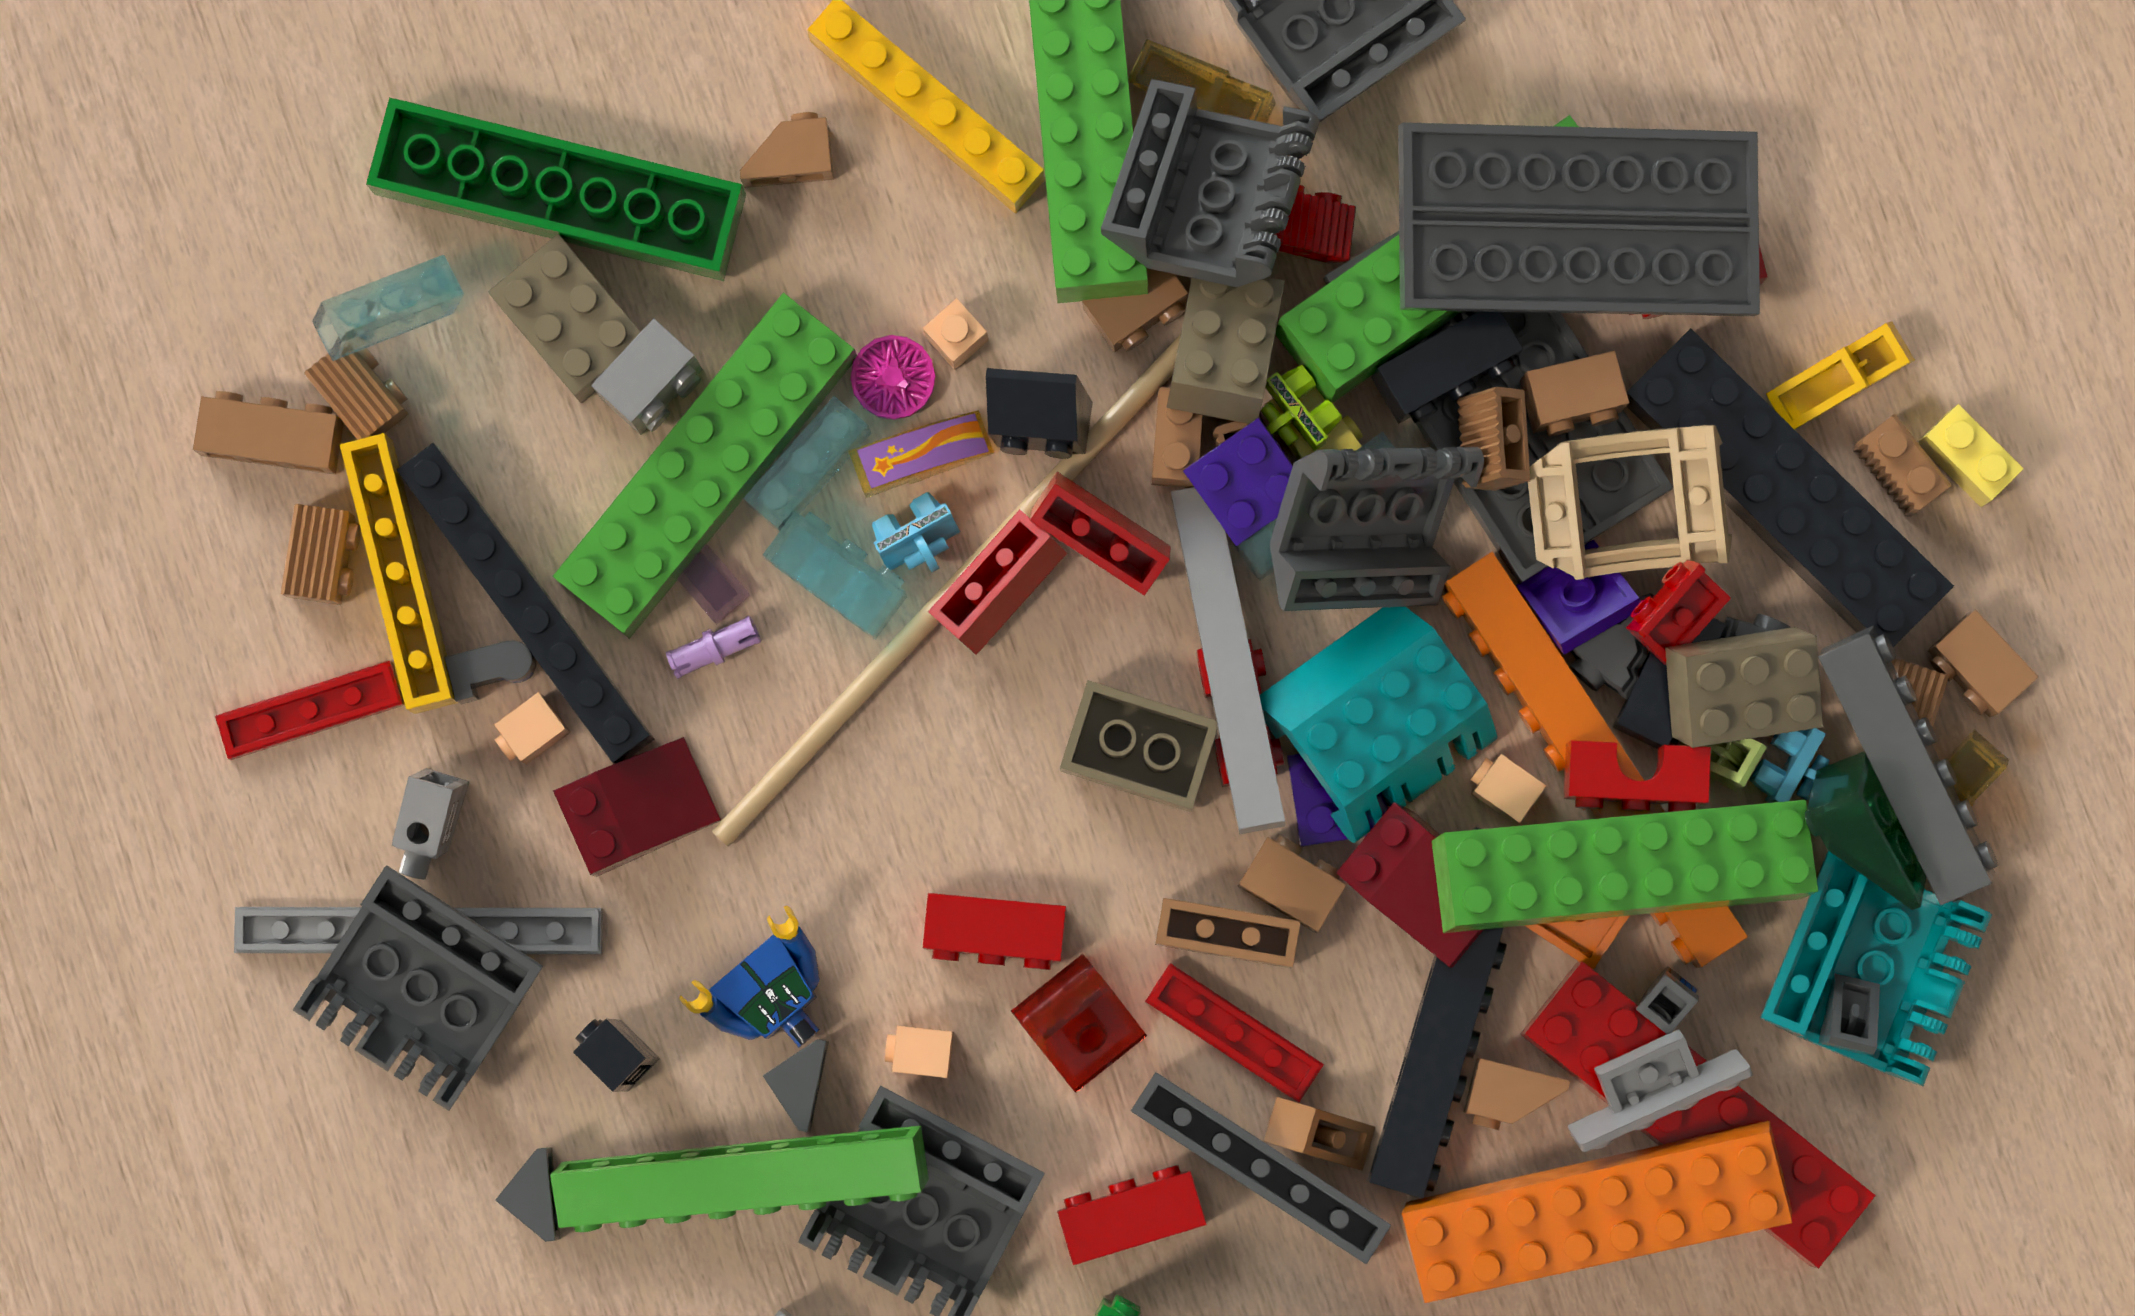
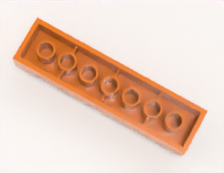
(1597, 1212)

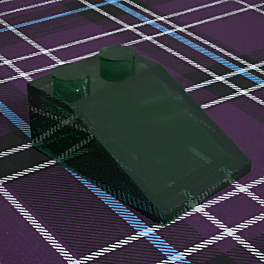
(1862, 828)

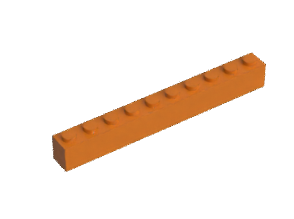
(1561, 713)

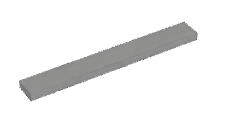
(1228, 665)
(323, 927)

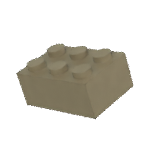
(565, 315)
(1226, 349)
(1744, 687)
(1139, 746)

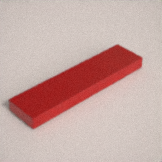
(309, 710)
(1234, 1032)

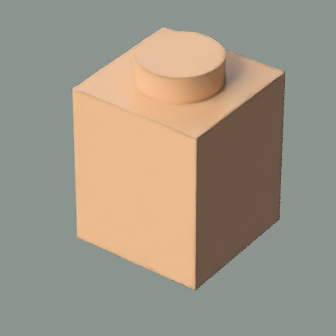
(955, 334)
(530, 729)
(1506, 788)
(920, 1051)

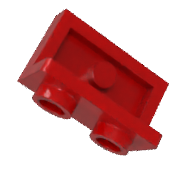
(1678, 609)

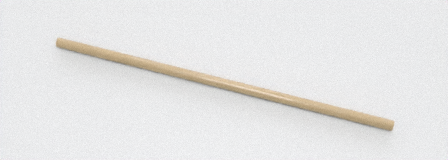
(923, 622)

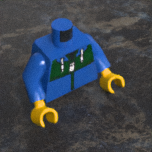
(766, 988)

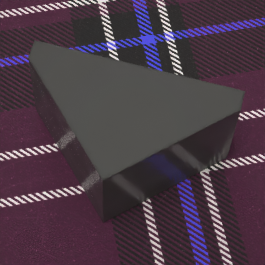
(1851, 1015)
(798, 1083)
(531, 1195)

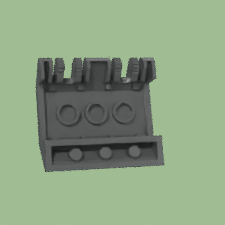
(1339, 48)
(1207, 188)
(1366, 527)
(420, 985)
(952, 1226)

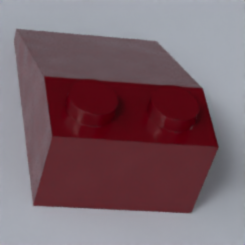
(636, 806)
(1398, 877)

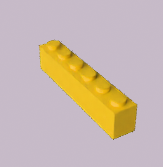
(926, 104)
(398, 572)

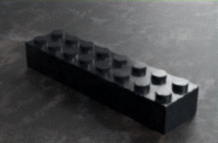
(1792, 494)

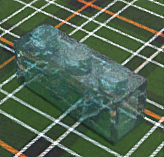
(387, 307)
(807, 464)
(836, 573)

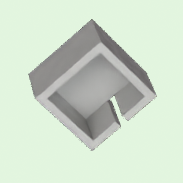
(648, 378)

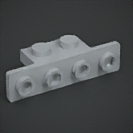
(1652, 1085)

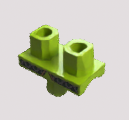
(1312, 425)

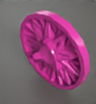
(893, 377)

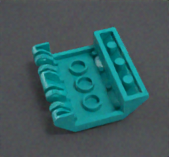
(1379, 715)
(1873, 937)

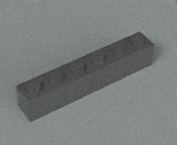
(1908, 765)
(1260, 1168)

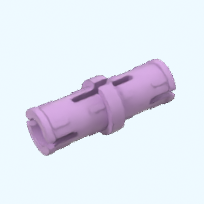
(713, 647)

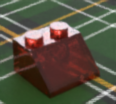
(1078, 1023)

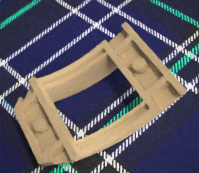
(1696, 491)

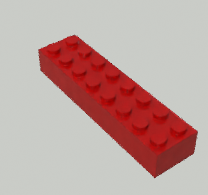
(1594, 1023)

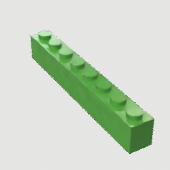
(740, 1178)

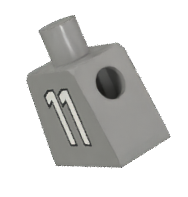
(435, 802)

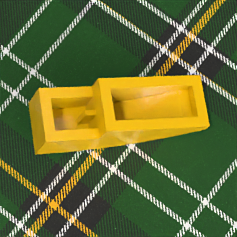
(1841, 376)

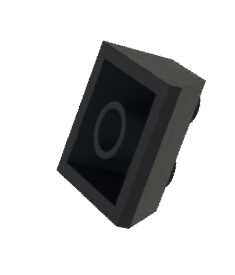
(1037, 412)

